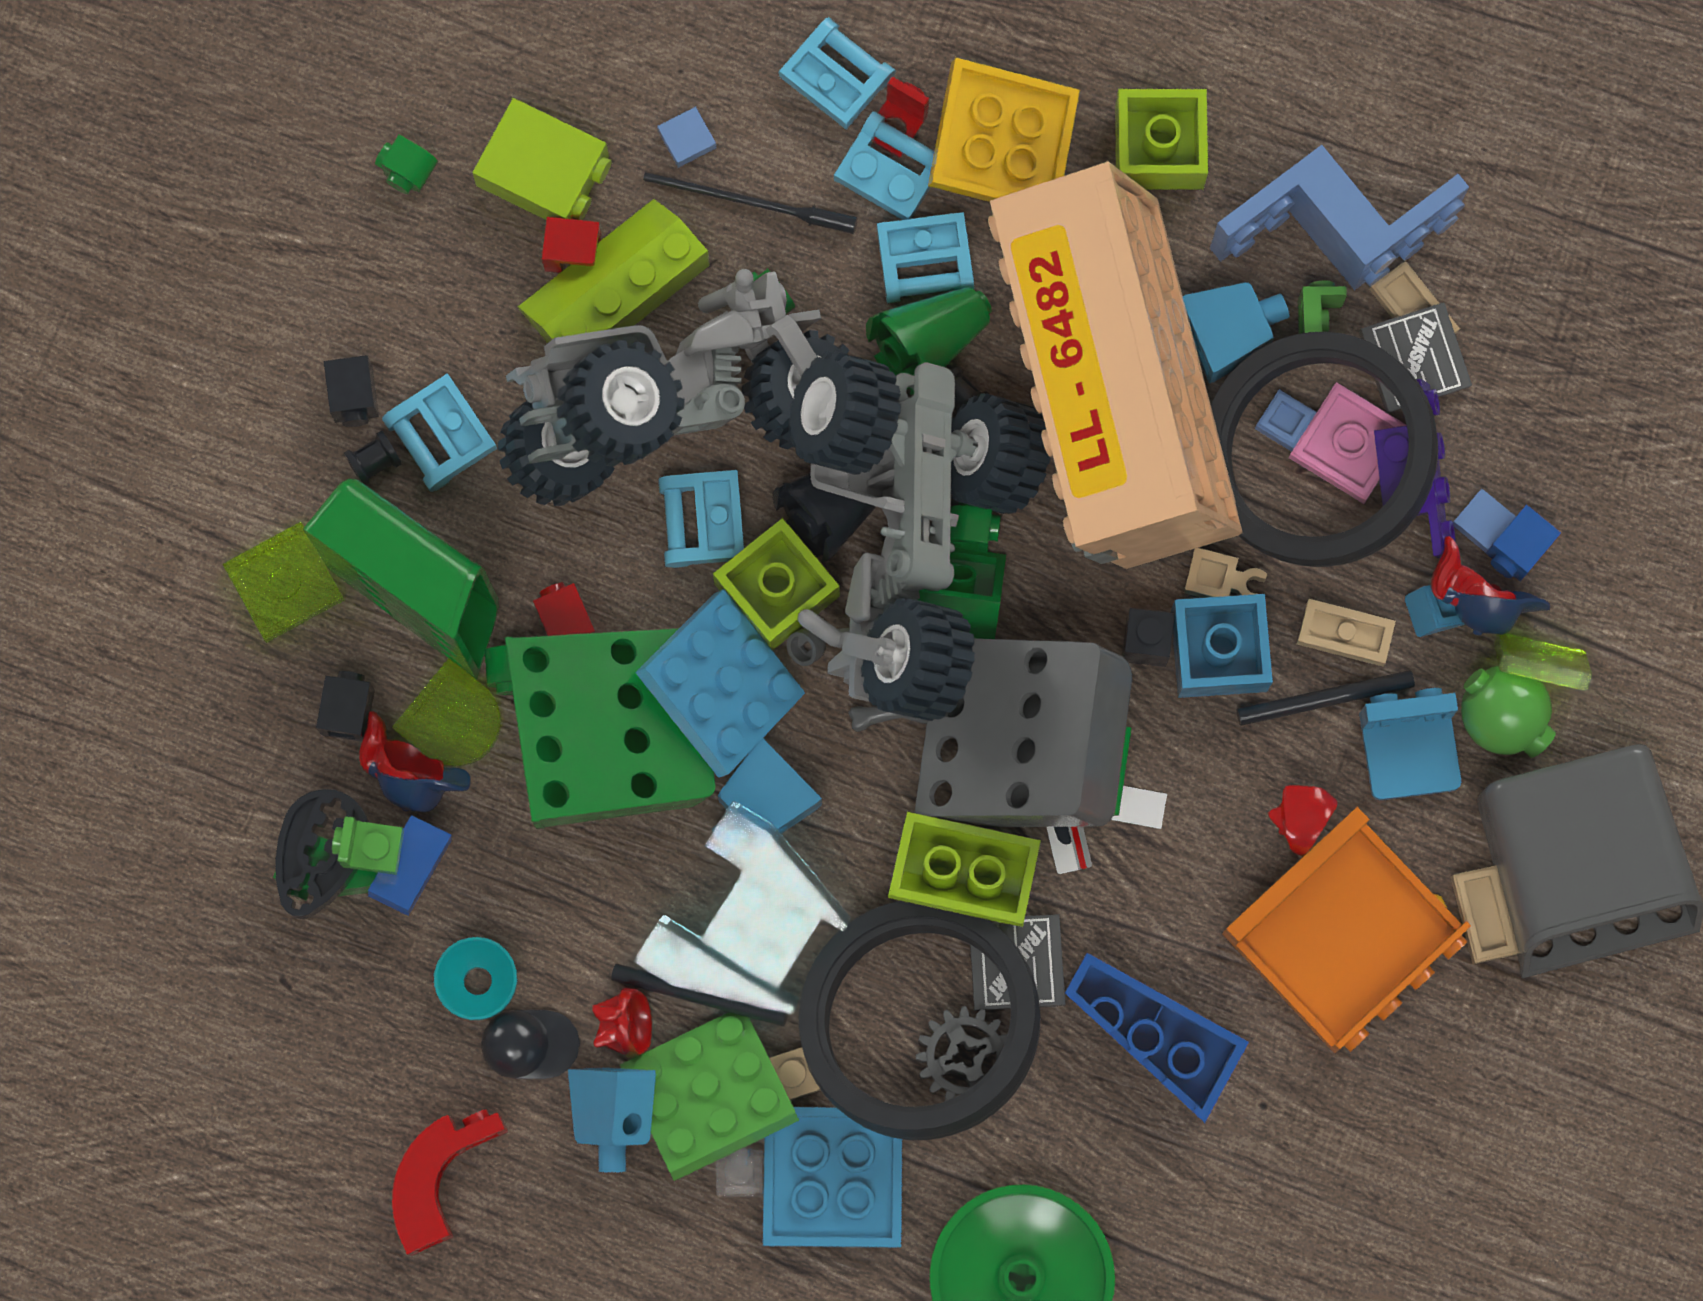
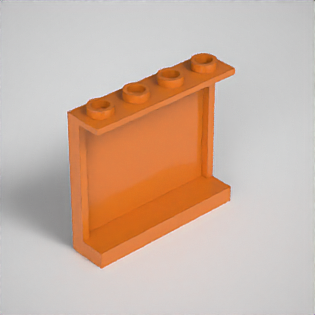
(1346, 933)

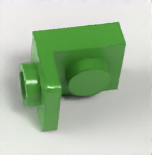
(1313, 298)
(368, 846)

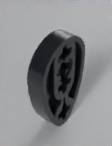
(295, 839)

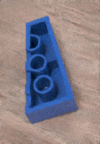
(1168, 1039)

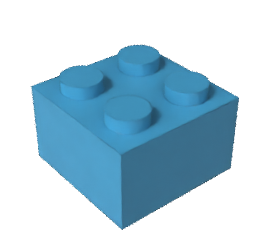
(1221, 646)

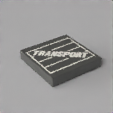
(1425, 346)
(1041, 946)

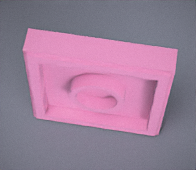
(1342, 442)

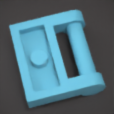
(827, 82)
(882, 178)
(923, 243)
(451, 423)
(717, 517)

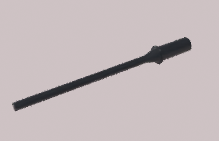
(811, 215)

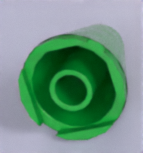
(928, 330)

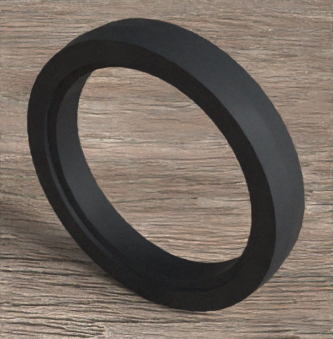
(1422, 457)
(954, 1114)

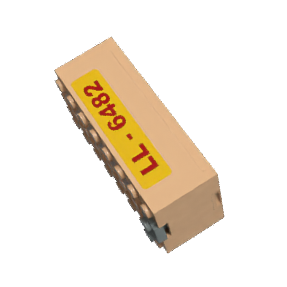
(1114, 368)

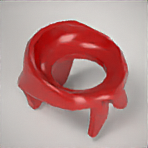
(1303, 815)
(624, 1023)

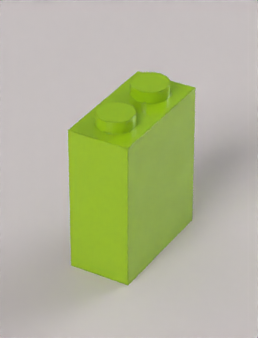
(542, 163)

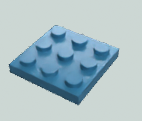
(720, 683)
(831, 1184)

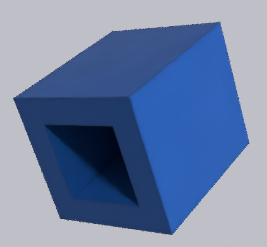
(1522, 544)

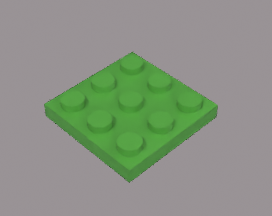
(713, 1093)

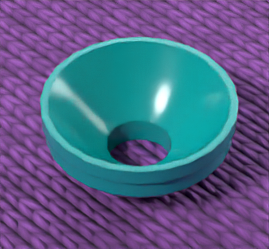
(459, 961)

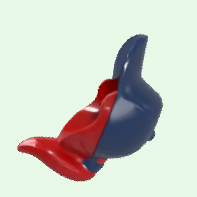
(1476, 601)
(404, 772)

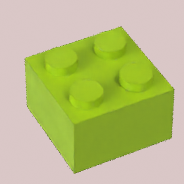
(1162, 137)
(775, 582)

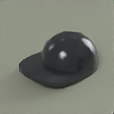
(530, 1044)

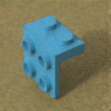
(1410, 744)

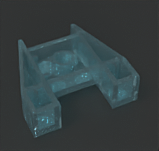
(757, 926)

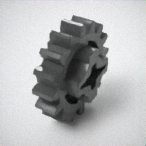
(956, 1037)

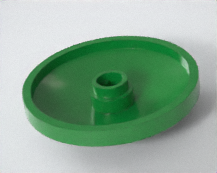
(1022, 1248)

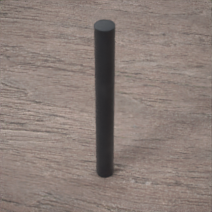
(1325, 697)
(651, 982)

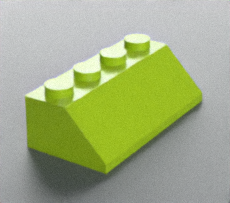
(631, 277)

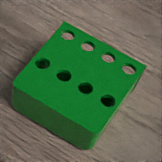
(406, 572)
(596, 733)

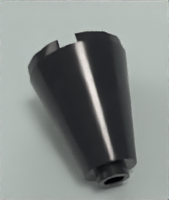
(818, 516)

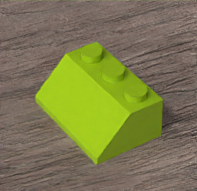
(964, 869)

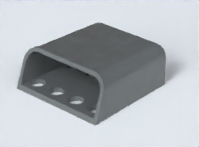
(1033, 737)
(1587, 851)

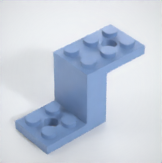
(1338, 219)

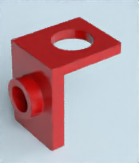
(907, 104)

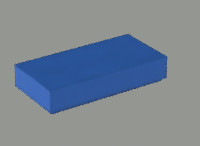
(420, 854)

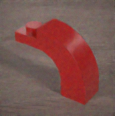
(419, 1175)

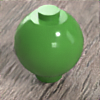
(1507, 712)

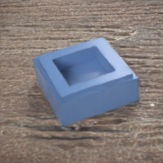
(686, 137)
(1285, 420)
(1483, 520)

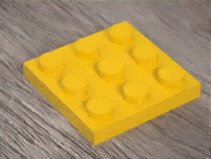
(1000, 132)

